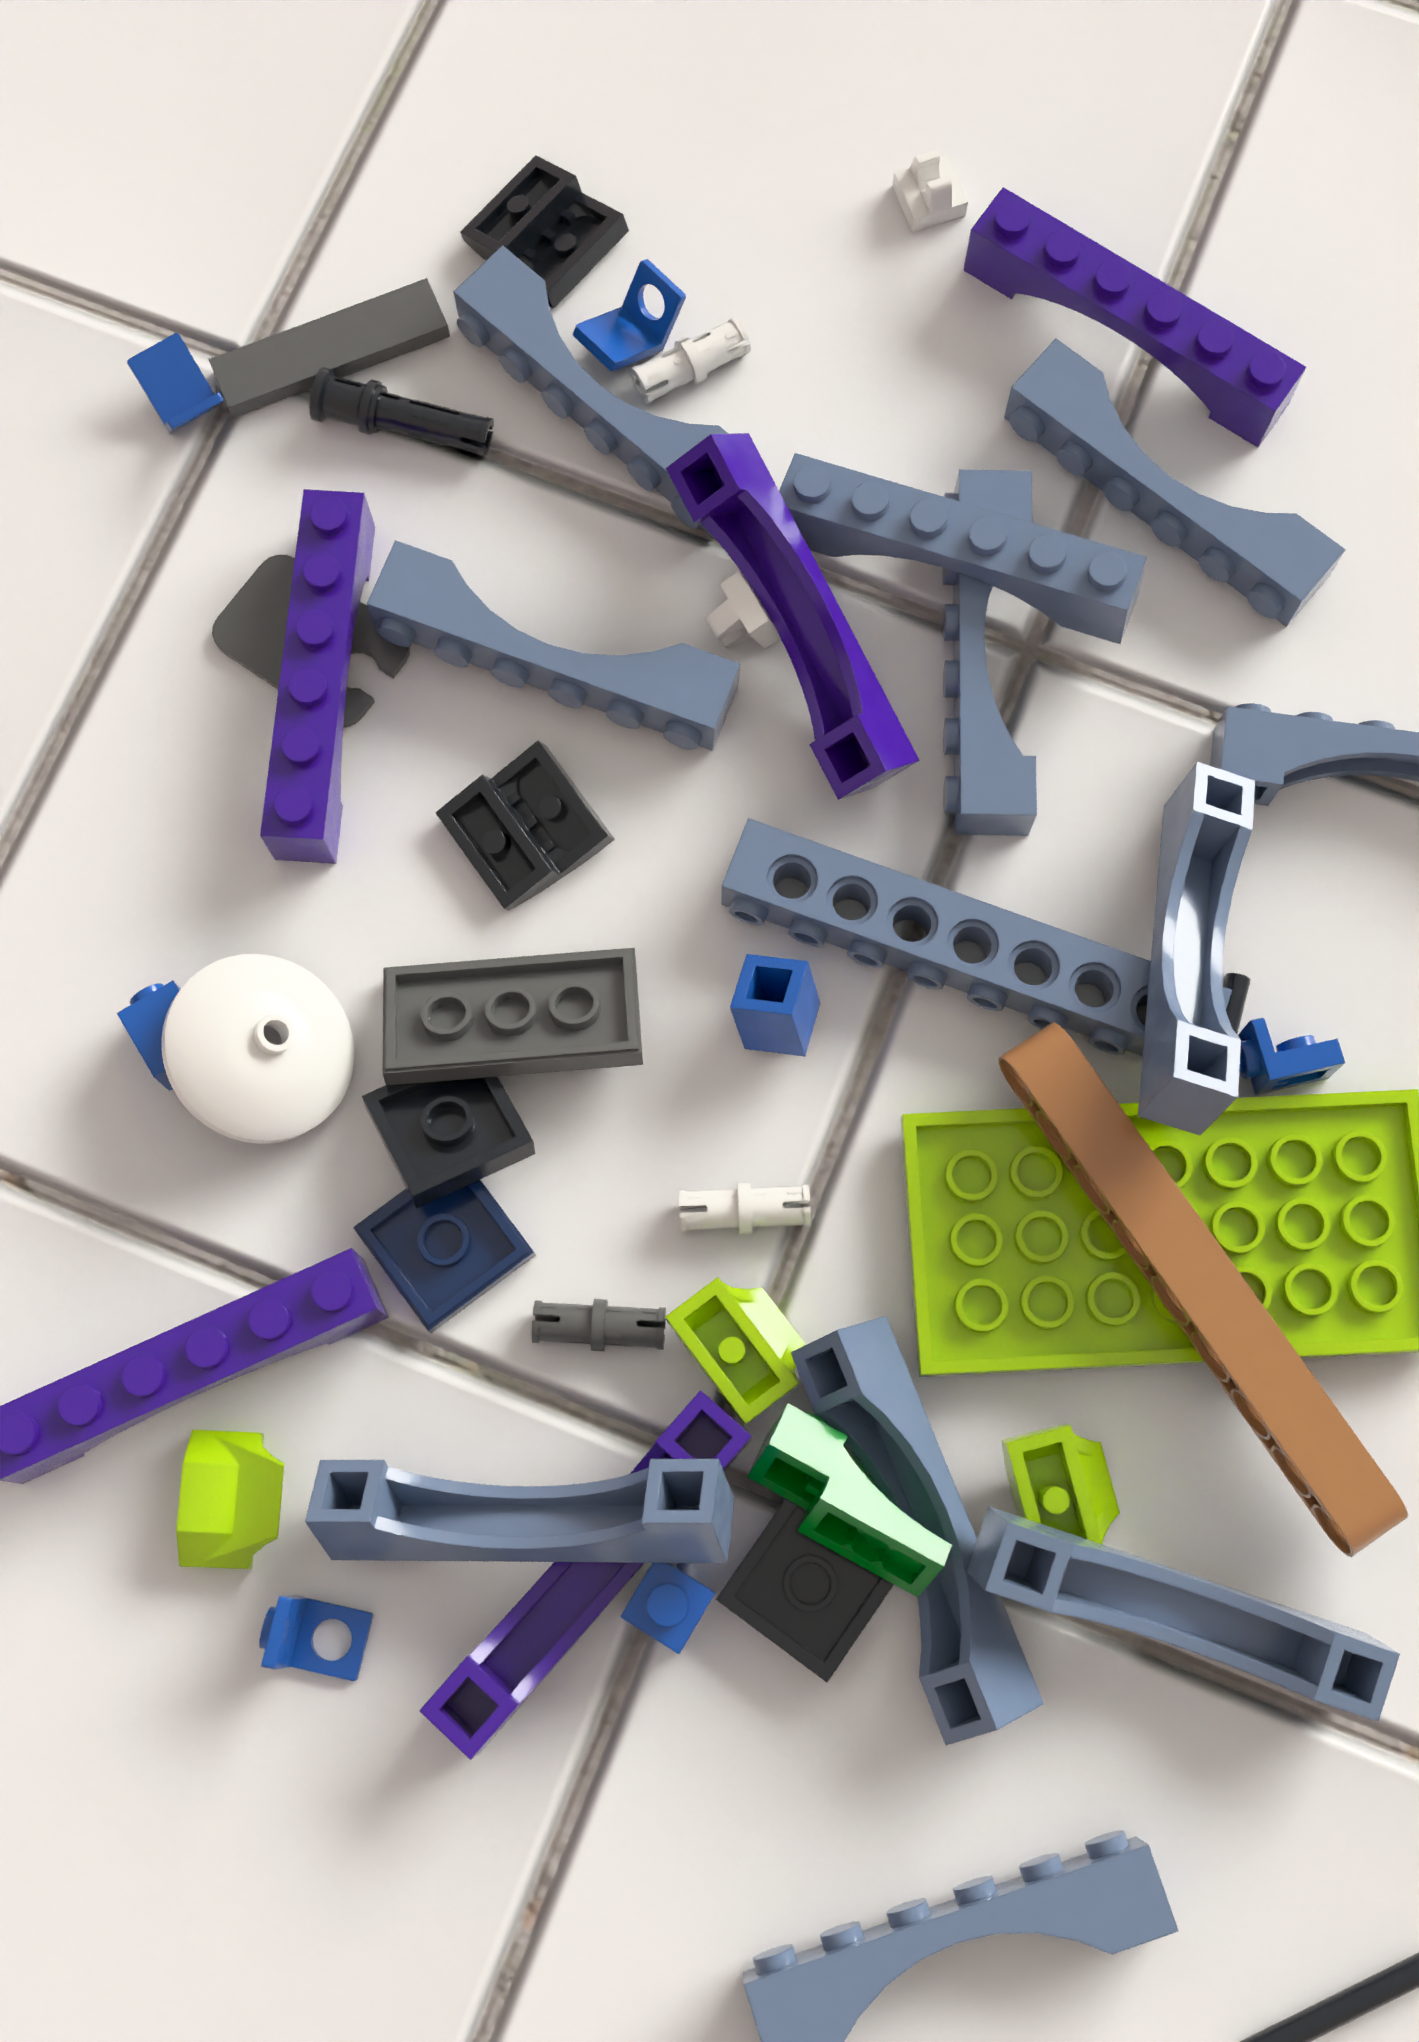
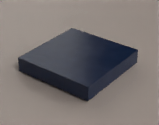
(444, 1250)

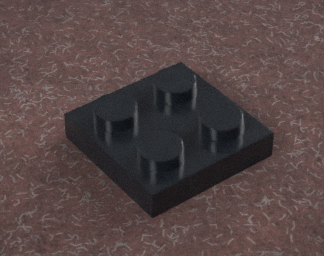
(447, 1133)
(803, 1594)

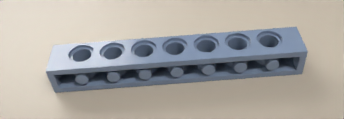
(948, 917)

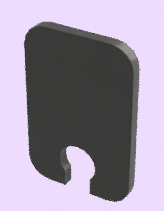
(255, 627)

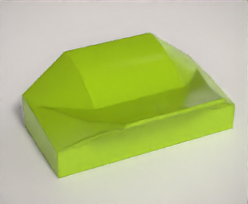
(739, 1345)
(1061, 1481)
(227, 1499)

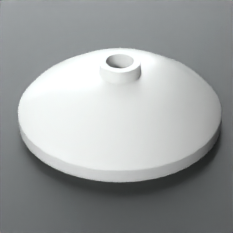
(229, 1069)

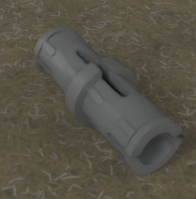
(598, 1325)

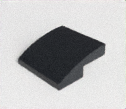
(547, 226)
(524, 826)

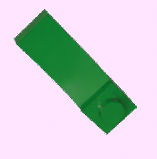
(844, 1510)

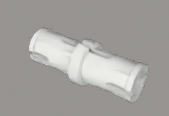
(690, 360)
(744, 1208)

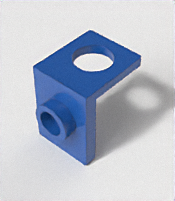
(630, 330)
(173, 382)
(290, 1632)

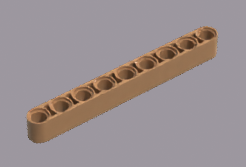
(1203, 1291)

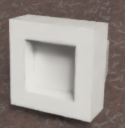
(929, 191)
(741, 615)

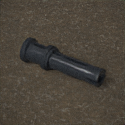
(376, 409)

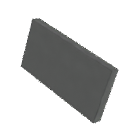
(511, 1016)

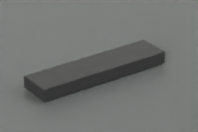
(339, 341)

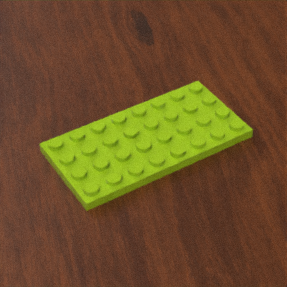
(1295, 1188)

